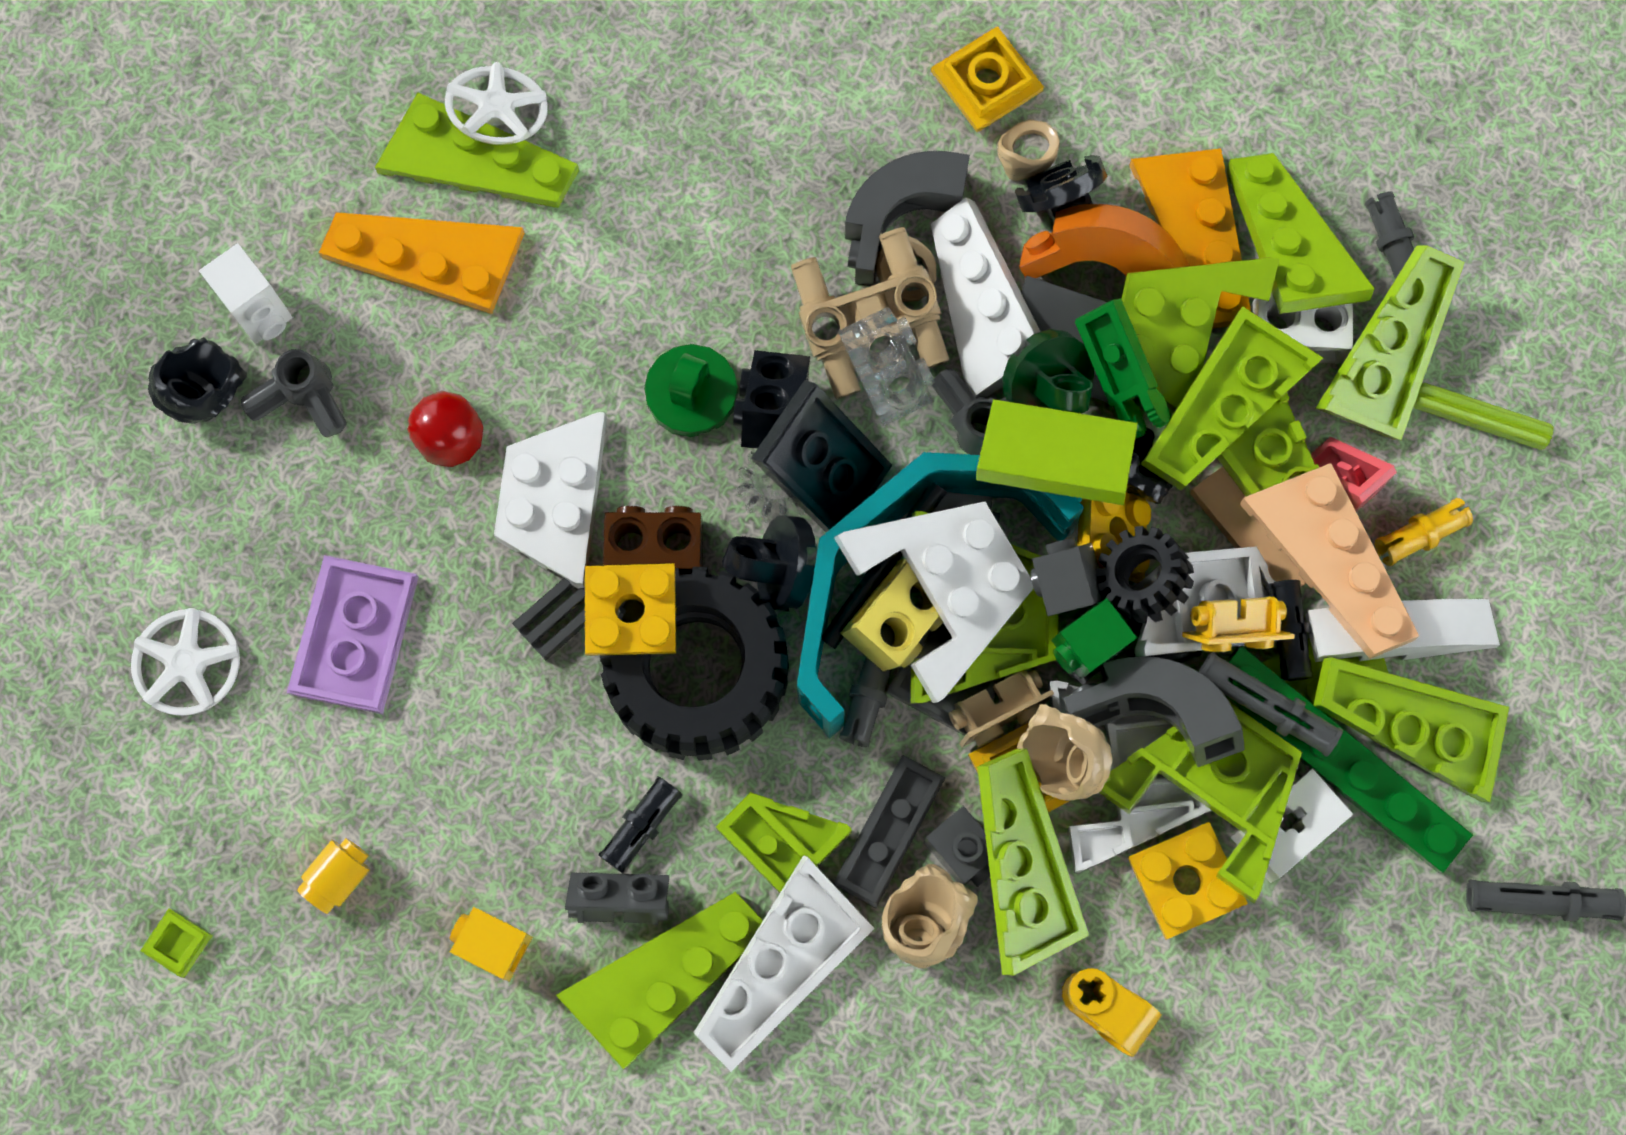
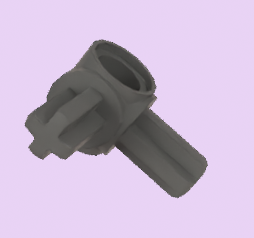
(312, 393)
(965, 408)

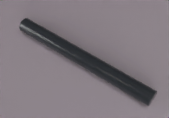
(874, 576)

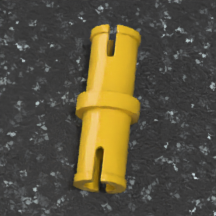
(1423, 532)

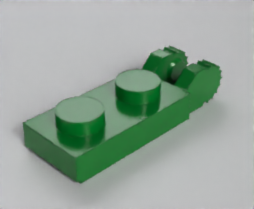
(1122, 365)

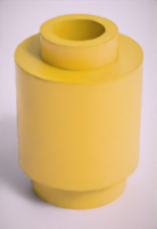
(334, 875)

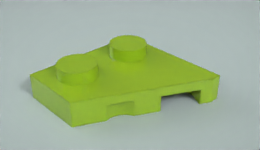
(779, 835)

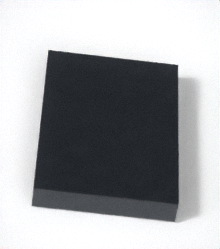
(821, 457)

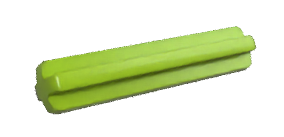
(1484, 416)

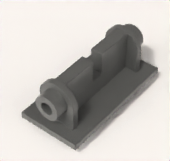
(600, 895)

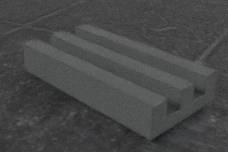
(540, 607)

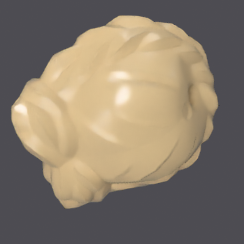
(1066, 754)
(927, 917)

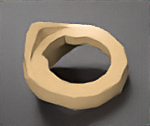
(1019, 167)
(921, 252)

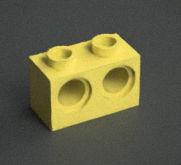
(892, 605)

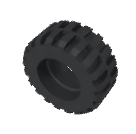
(740, 712)

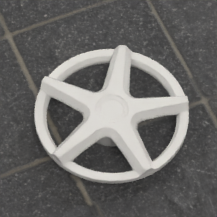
(496, 104)
(184, 661)

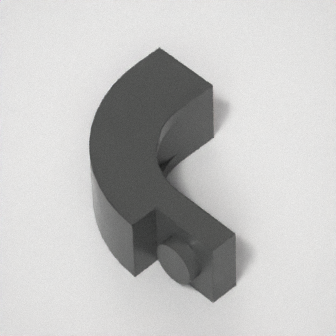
(904, 185)
(1167, 692)

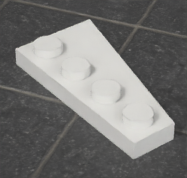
(981, 296)
(787, 958)

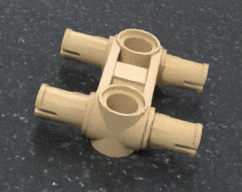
(865, 302)

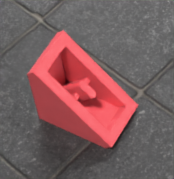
(1358, 471)

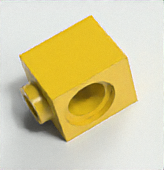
(489, 943)

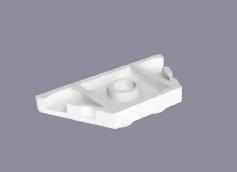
(552, 496)
(1216, 576)

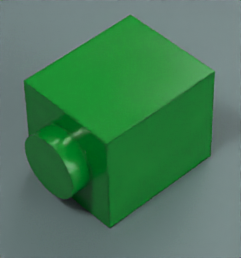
(1092, 639)

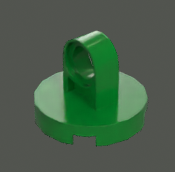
(691, 390)

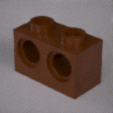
(655, 530)

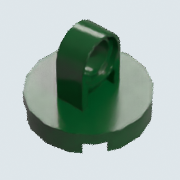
(1050, 373)

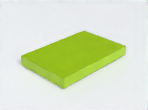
(1057, 452)

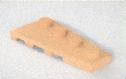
(1330, 547)

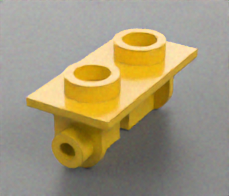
(1256, 627)

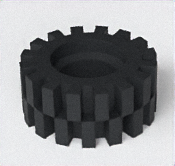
(1131, 553)

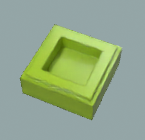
(176, 943)

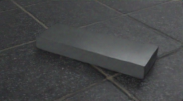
(889, 831)

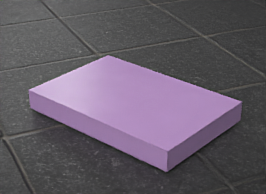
(353, 634)

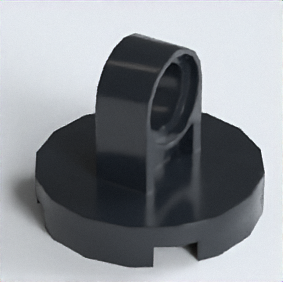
(1062, 187)
(775, 561)

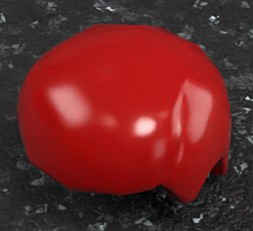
(445, 429)

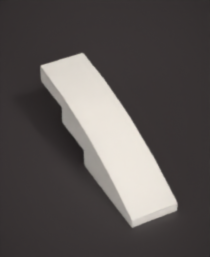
(1442, 627)

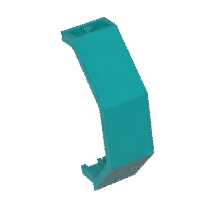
(890, 503)

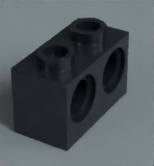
(767, 392)

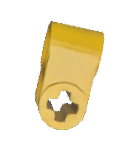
(1117, 1014)

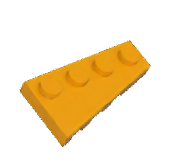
(1194, 206)
(433, 256)

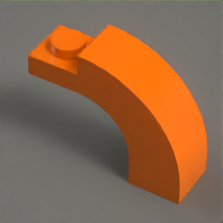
(1101, 235)

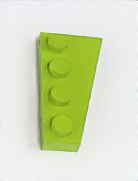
(656, 983)

